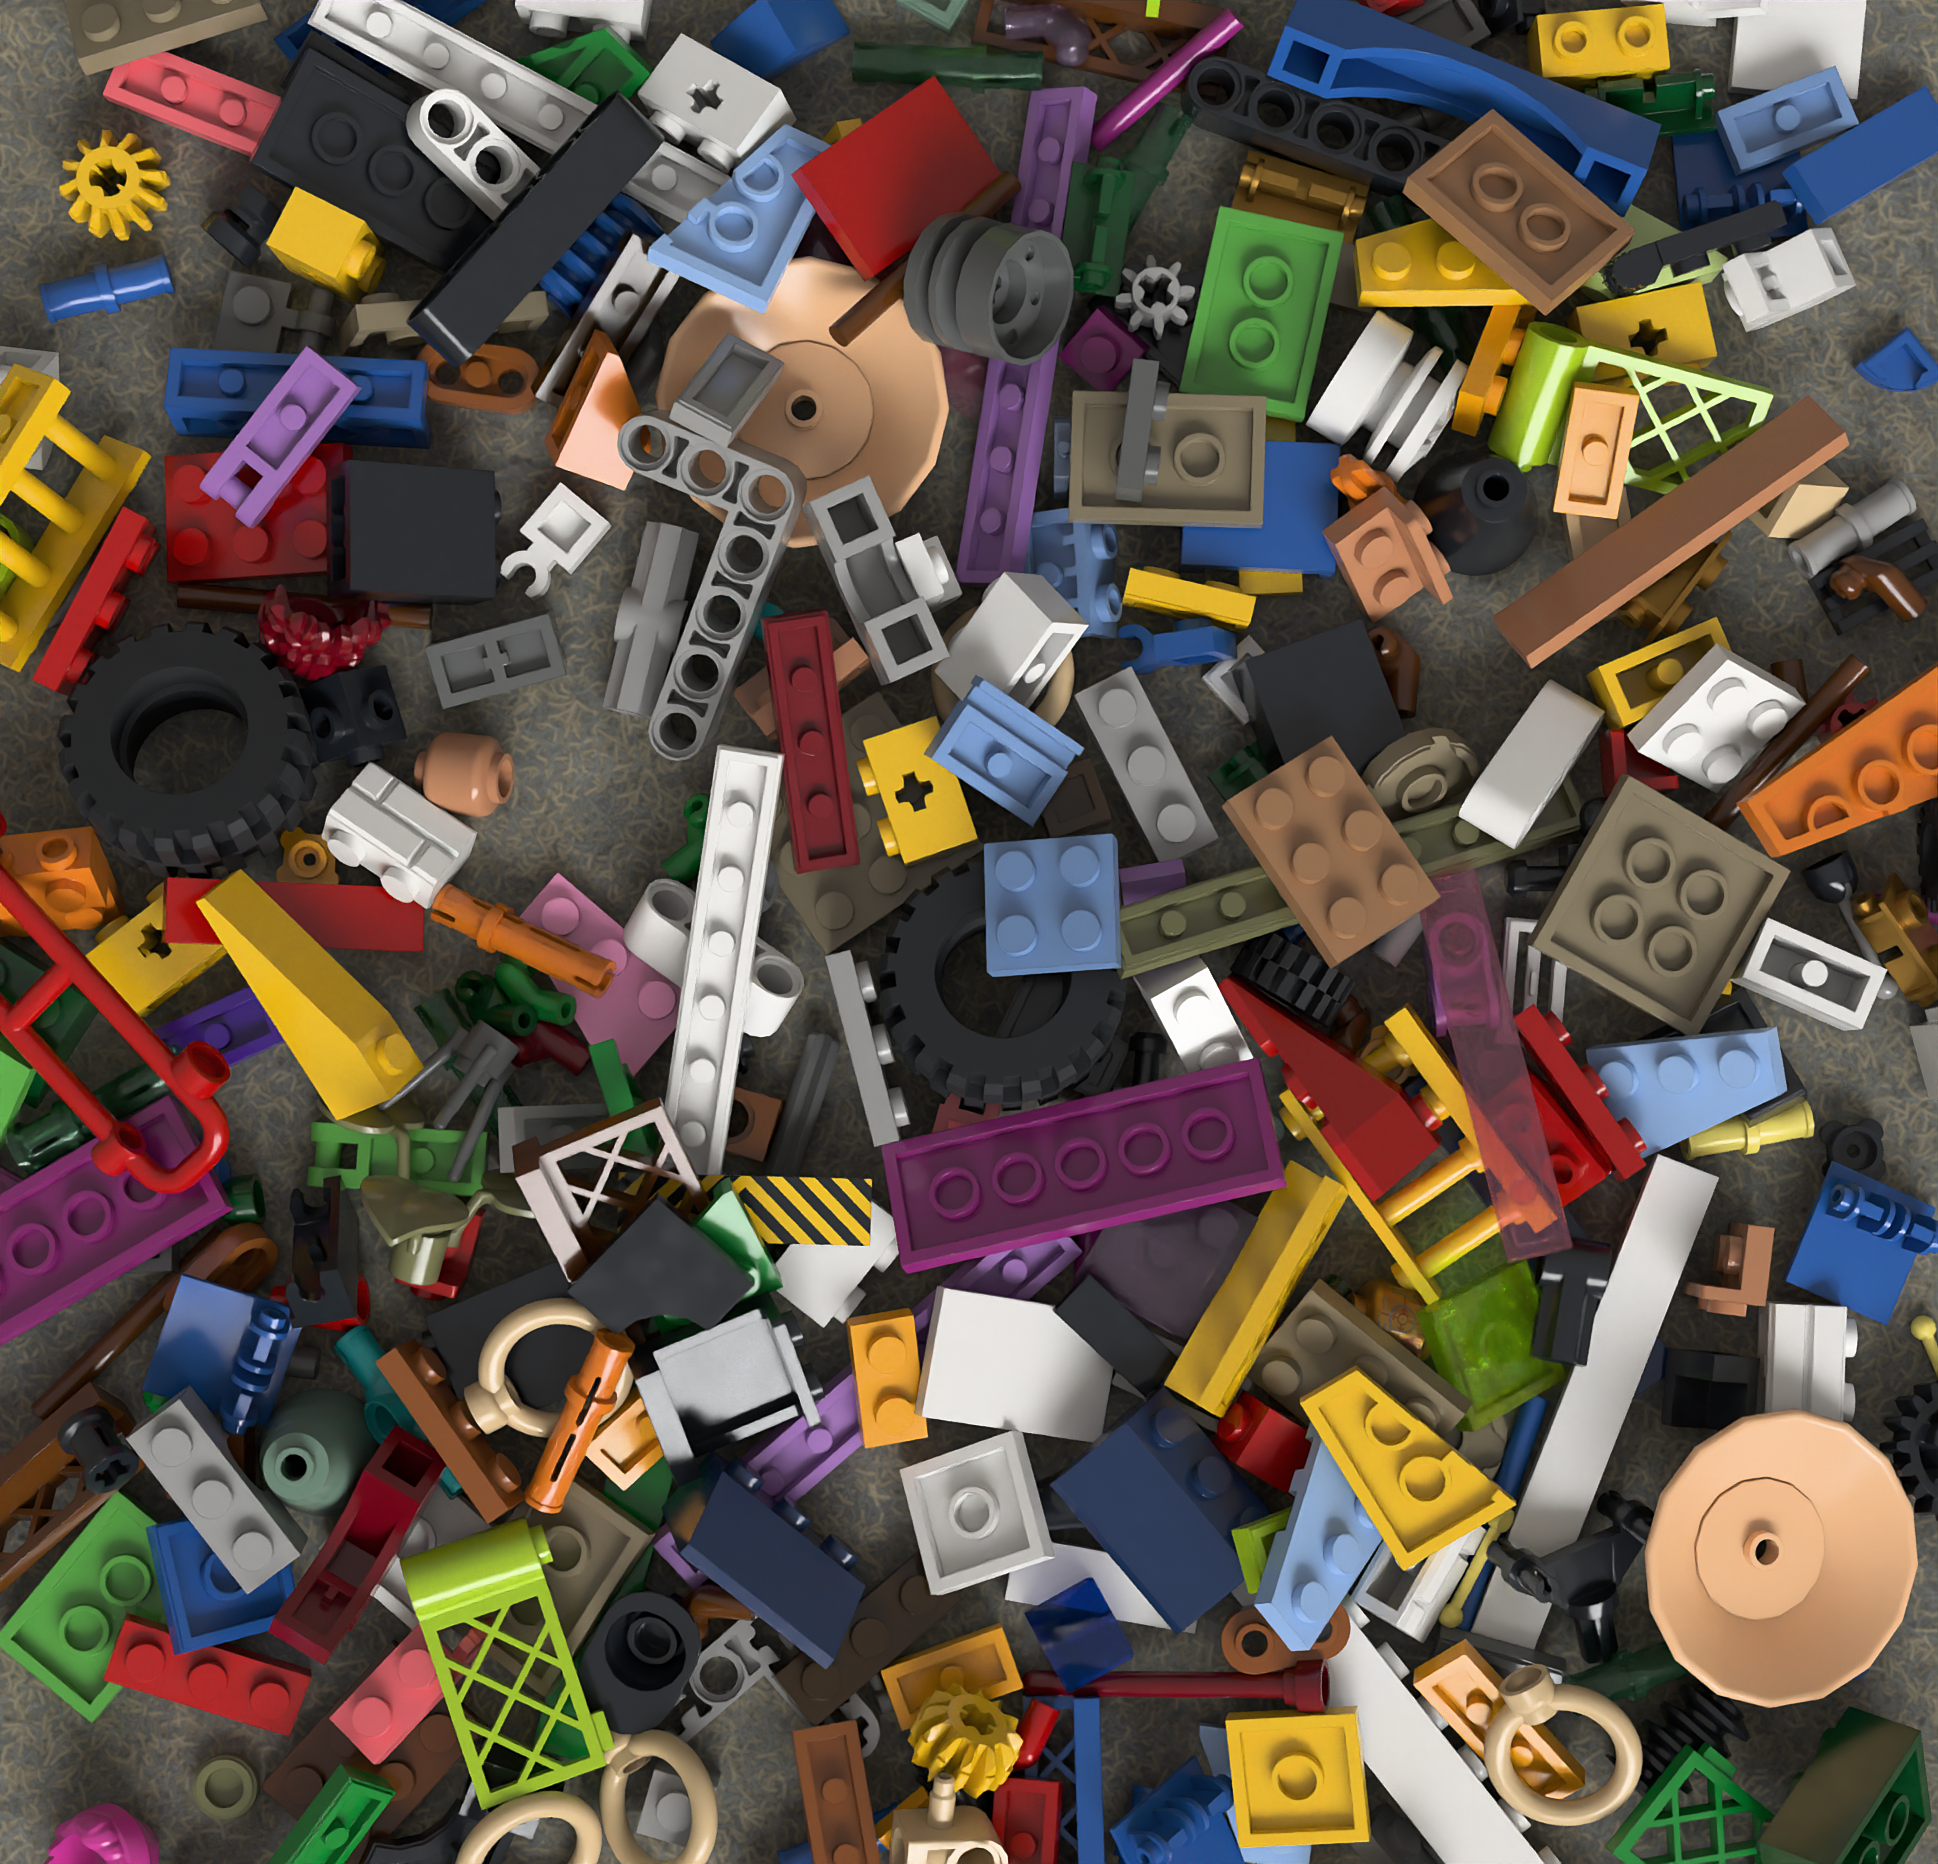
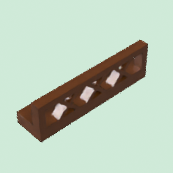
(1176, 21)
(37, 1469)

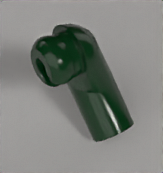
(490, 1004)

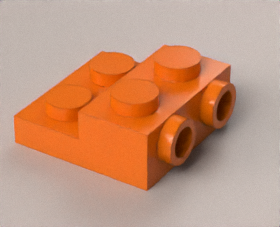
(64, 876)

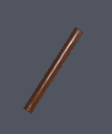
(891, 288)
(249, 601)
(1789, 740)
(118, 1337)

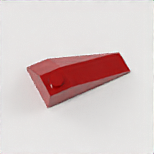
(1367, 1115)

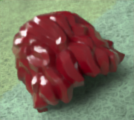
(315, 637)

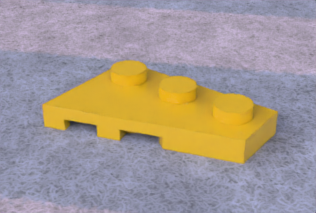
(1425, 268)

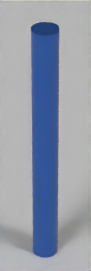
(1508, 1478)

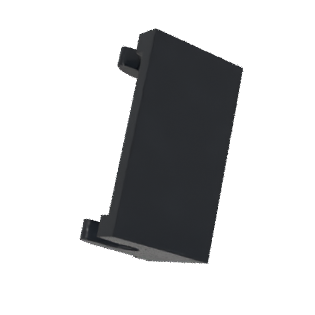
(323, 1257)

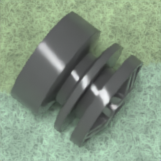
(988, 287)

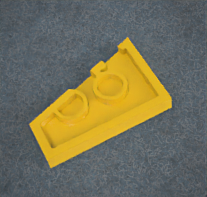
(1400, 1468)

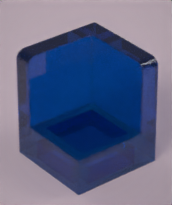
(1079, 1634)

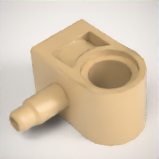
(944, 1831)

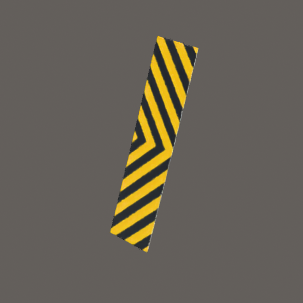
(783, 1207)

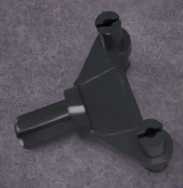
(1583, 1574)

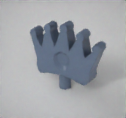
(1062, 454)

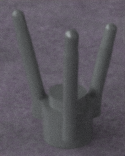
(482, 1057)

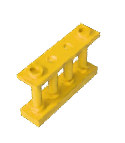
(77, 523)
(1408, 1044)

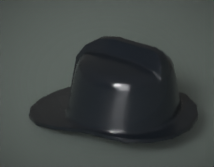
(640, 1660)

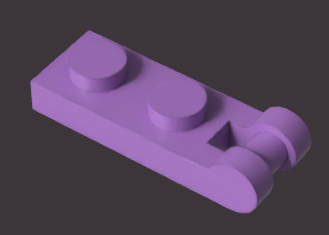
(281, 435)

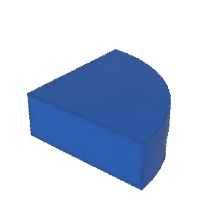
(1900, 365)

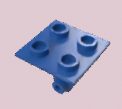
(1712, 191)
(1861, 1243)
(226, 1349)
(1181, 1821)

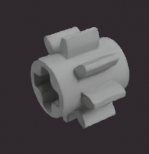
(1150, 280)

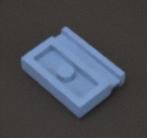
(1003, 750)

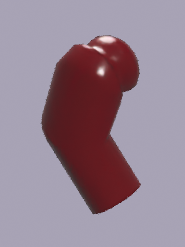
(551, 1042)

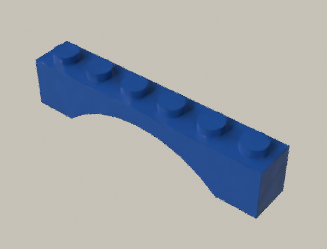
(1360, 52)

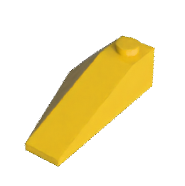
(319, 1008)

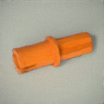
(1360, 481)

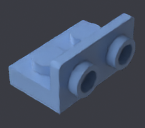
(1078, 566)

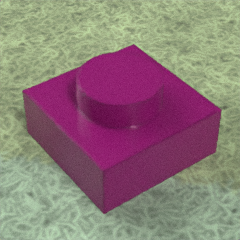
(1104, 350)

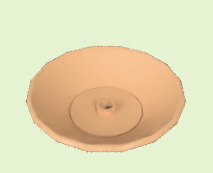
(874, 400)
(1831, 1566)

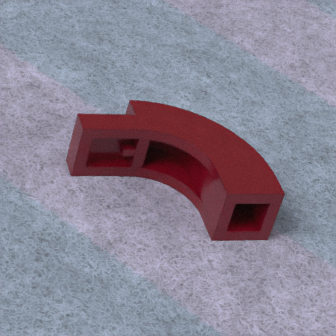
(361, 1546)

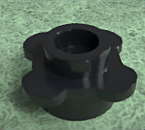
(1864, 1136)

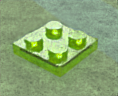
(1484, 1342)

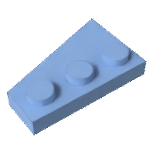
(748, 227)
(1688, 1082)
(1318, 1551)

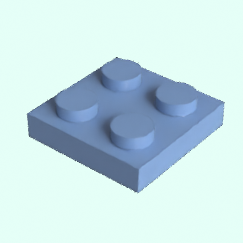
(1052, 905)

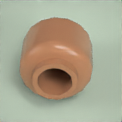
(465, 773)

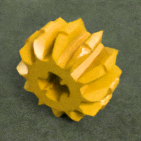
(131, 203)
(965, 1738)

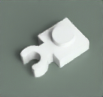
(561, 533)

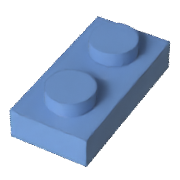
(1785, 120)

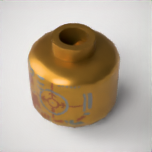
(1393, 1311)

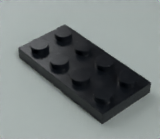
(354, 151)

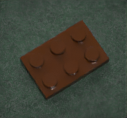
(410, 1768)

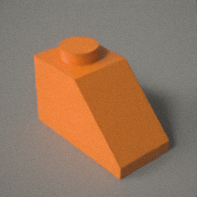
(593, 414)

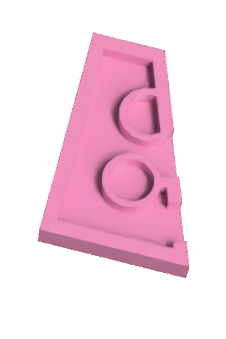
(640, 1003)

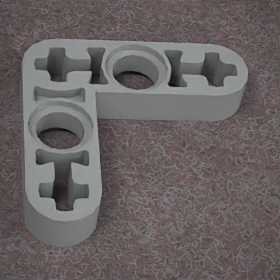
(751, 1665)

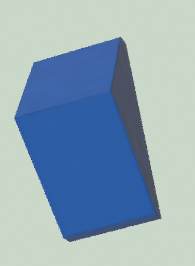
(779, 35)

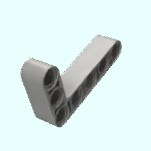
(726, 571)

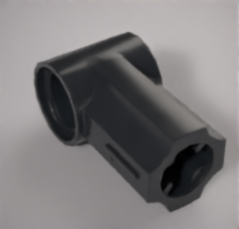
(1567, 1301)

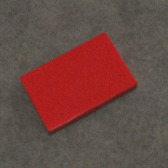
(896, 177)

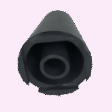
(1478, 511)

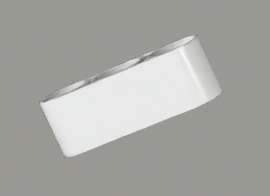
(458, 153)
(1532, 764)
(660, 937)

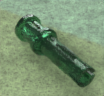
(62, 1130)

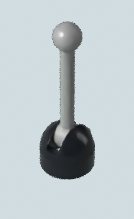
(1834, 882)

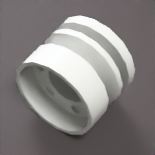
(1388, 396)

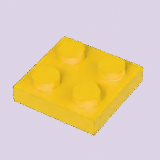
(1298, 1777)

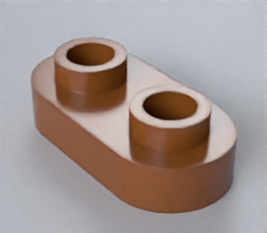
(481, 380)
(236, 1259)
(1275, 1652)

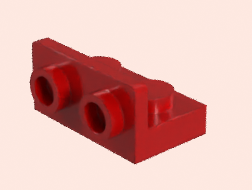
(1571, 1153)

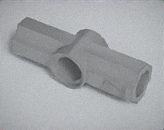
(651, 619)

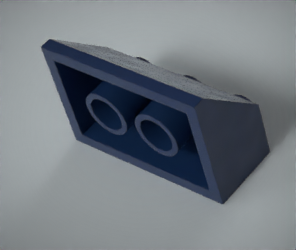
(1163, 1507)
(767, 1555)

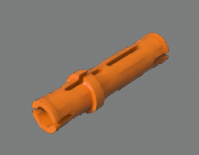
(504, 931)
(604, 1360)

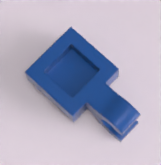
(1191, 644)

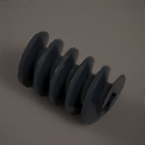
(1703, 1720)

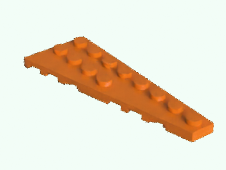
(1856, 775)

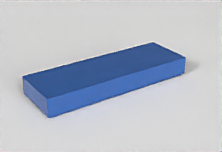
(1866, 156)

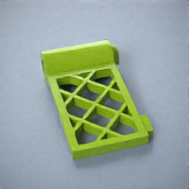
(1539, 391)
(476, 1578)

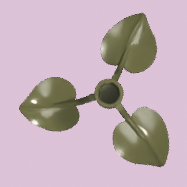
(415, 1217)

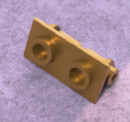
(1299, 194)
(1663, 603)
(1902, 920)

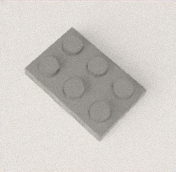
(868, 1047)

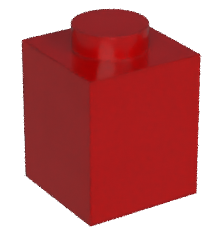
(1263, 1441)

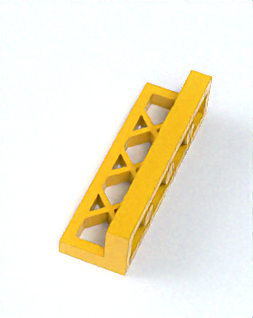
(1256, 1289)

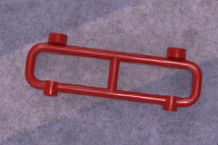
(190, 1075)

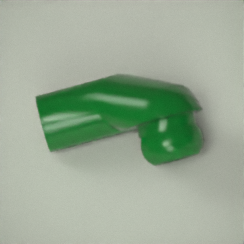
(686, 861)
(518, 986)

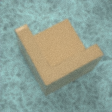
(1801, 506)

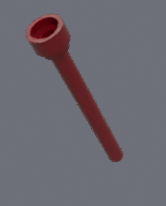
(1303, 1685)

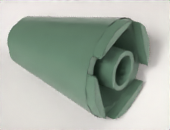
(315, 1451)

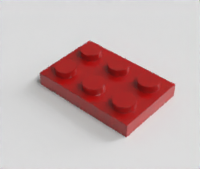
(214, 546)
(98, 602)

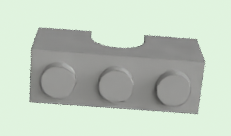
(868, 574)
(1144, 767)
(194, 1465)

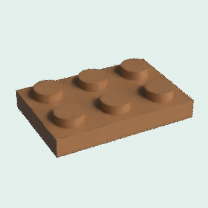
(1518, 211)
(1331, 851)

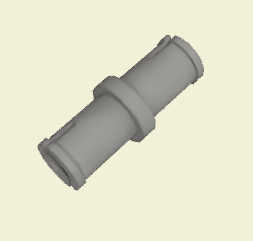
(1852, 528)

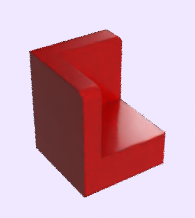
(1621, 757)

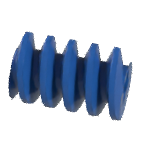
(581, 264)

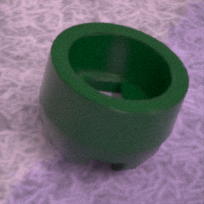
(247, 1199)

